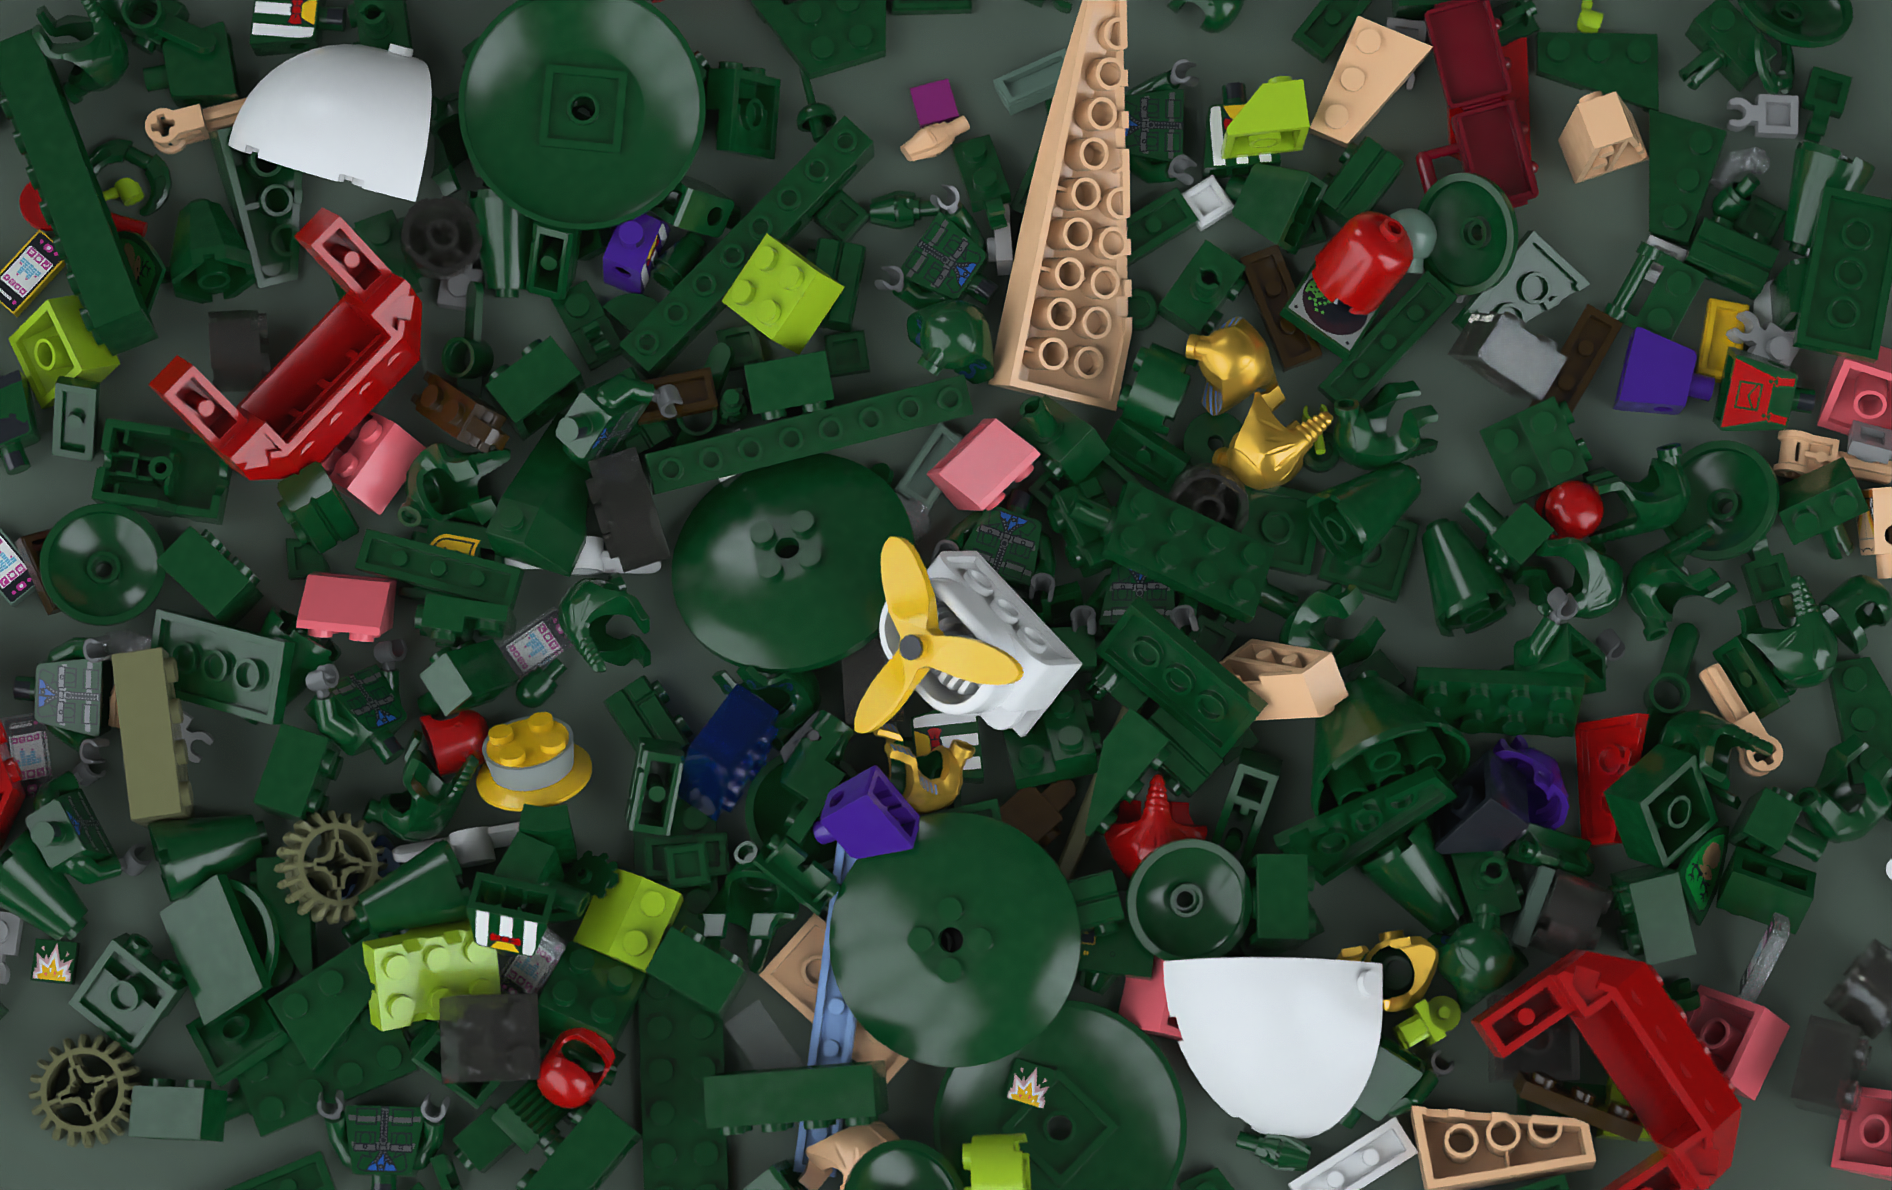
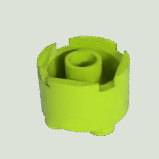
(997, 1162)

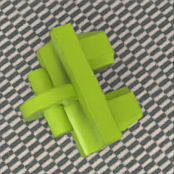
(1428, 1022)

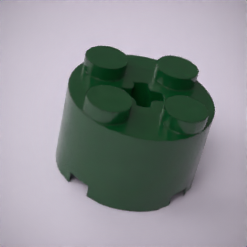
(1157, 388)

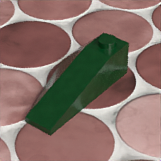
(264, 207)
(543, 509)

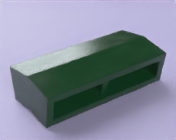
(552, 827)

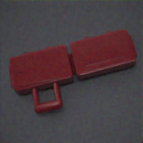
(1475, 78)

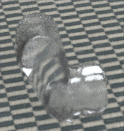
(1739, 161)

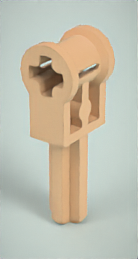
(189, 124)
(1806, 452)
(1734, 711)

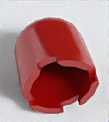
(1363, 261)

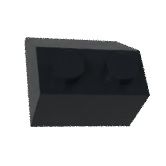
(1488, 809)

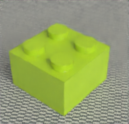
(782, 294)

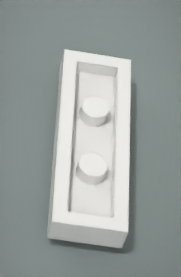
(1360, 1161)

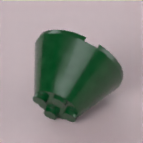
(1377, 739)

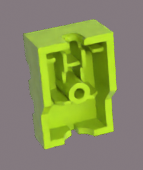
(421, 968)

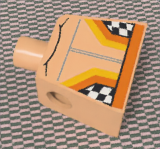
(1872, 529)

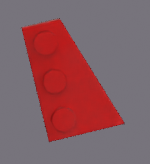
(1603, 755)

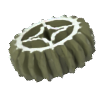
(333, 834)
(78, 1075)

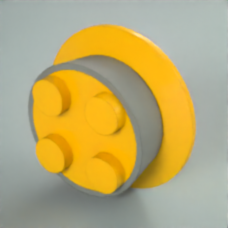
(532, 763)

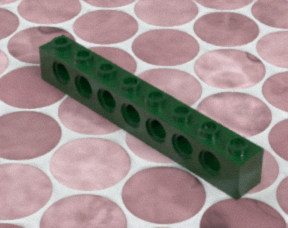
(780, 214)
(808, 434)

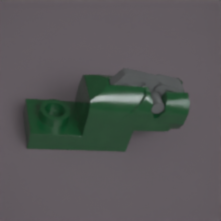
(810, 770)

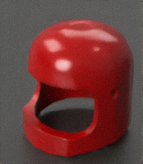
(1571, 509)
(455, 739)
(566, 1082)

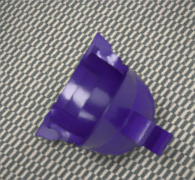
(1545, 788)

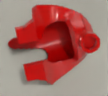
(1162, 821)

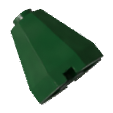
(208, 255)

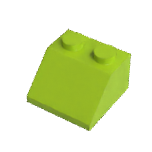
(1270, 121)
(58, 344)
(630, 920)

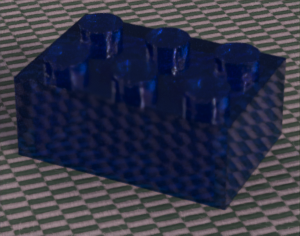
(728, 753)

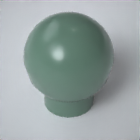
(1421, 232)

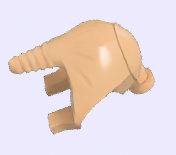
(842, 1152)

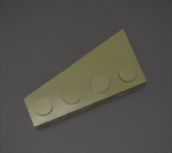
(152, 736)

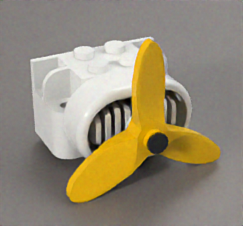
(961, 644)

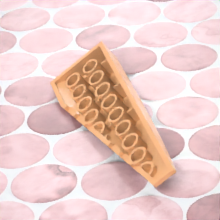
(1069, 282)

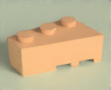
(1365, 78)
(1601, 137)
(1289, 678)

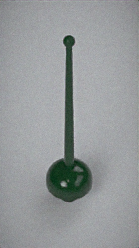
(815, 116)

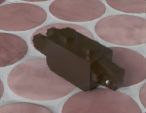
(461, 413)
(1038, 812)

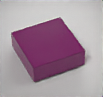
(934, 103)

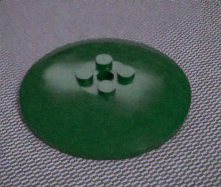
(521, 100)
(796, 609)
(1014, 954)
(1106, 1083)

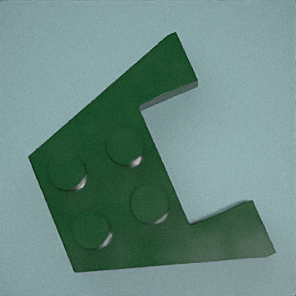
(827, 33)

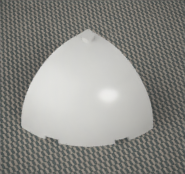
(343, 117)
(1279, 1036)

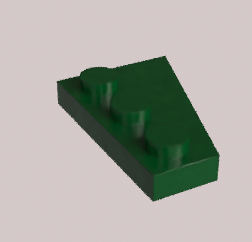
(1602, 63)

